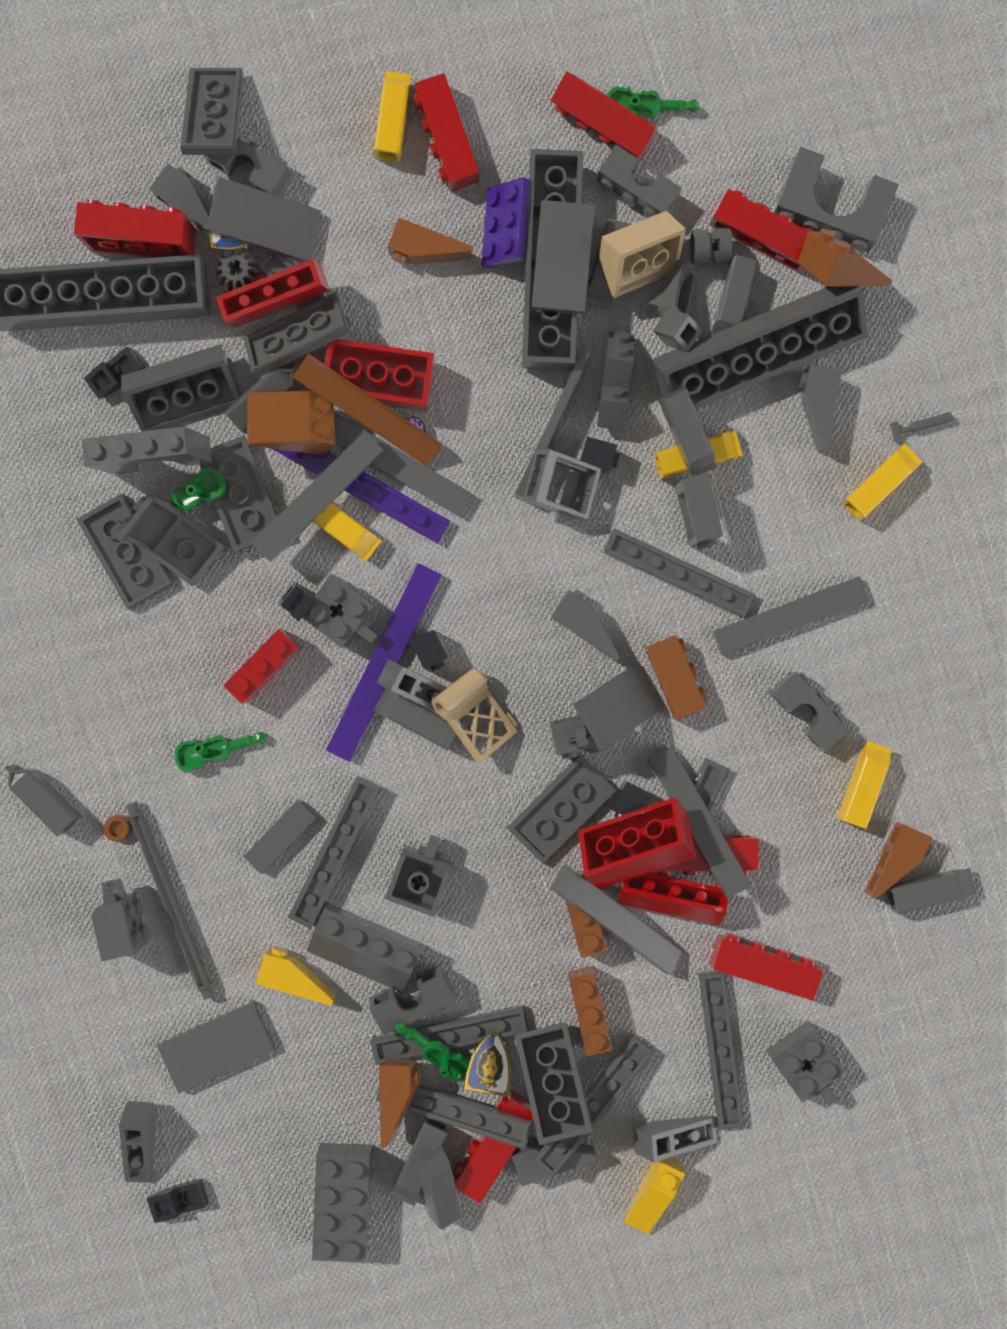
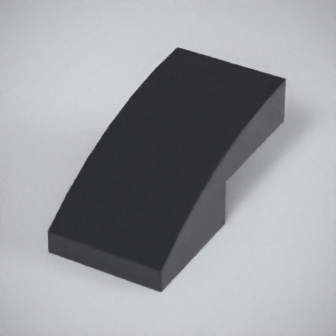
(107, 376)
(296, 601)
(177, 1199)

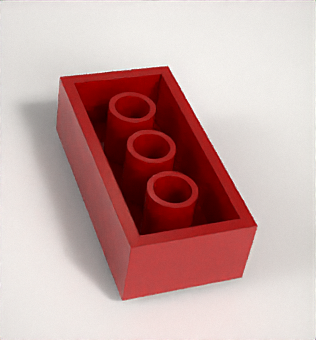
(134, 230)
(386, 373)
(636, 843)

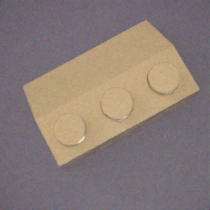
(641, 252)

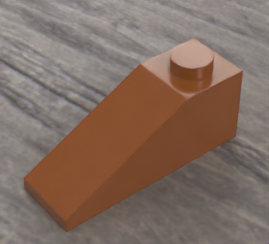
(421, 245)
(900, 855)
(397, 1087)

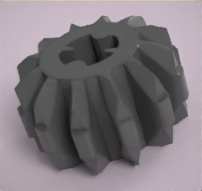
(236, 261)

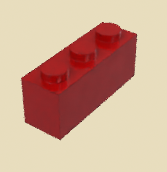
(262, 666)

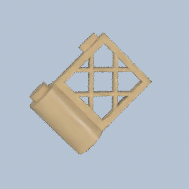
(466, 695)

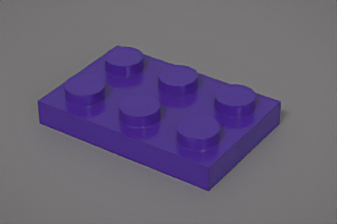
(506, 223)

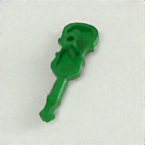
(649, 103)
(206, 486)
(193, 755)
(450, 1063)

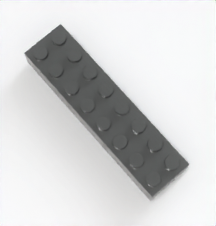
(103, 292)
(549, 335)
(765, 345)

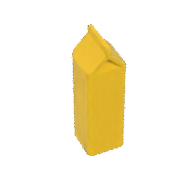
(392, 116)
(724, 446)
(882, 482)
(347, 531)
(865, 785)

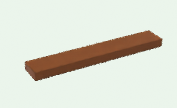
(367, 410)

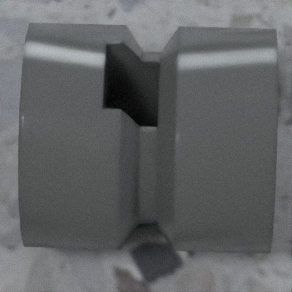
(701, 246)

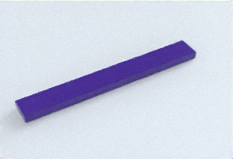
(379, 497)
(389, 647)

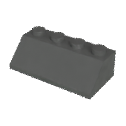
(180, 389)
(364, 947)

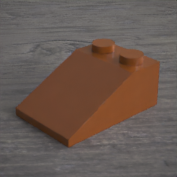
(837, 263)
(290, 421)

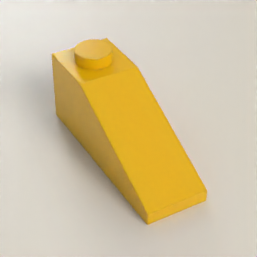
(289, 975)
(655, 1194)

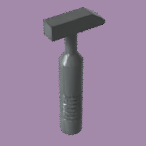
(919, 426)

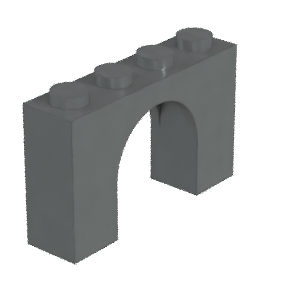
(800, 205)
(121, 452)

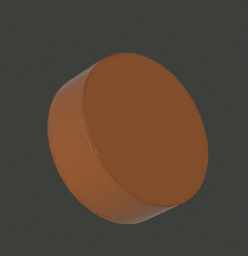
(117, 828)

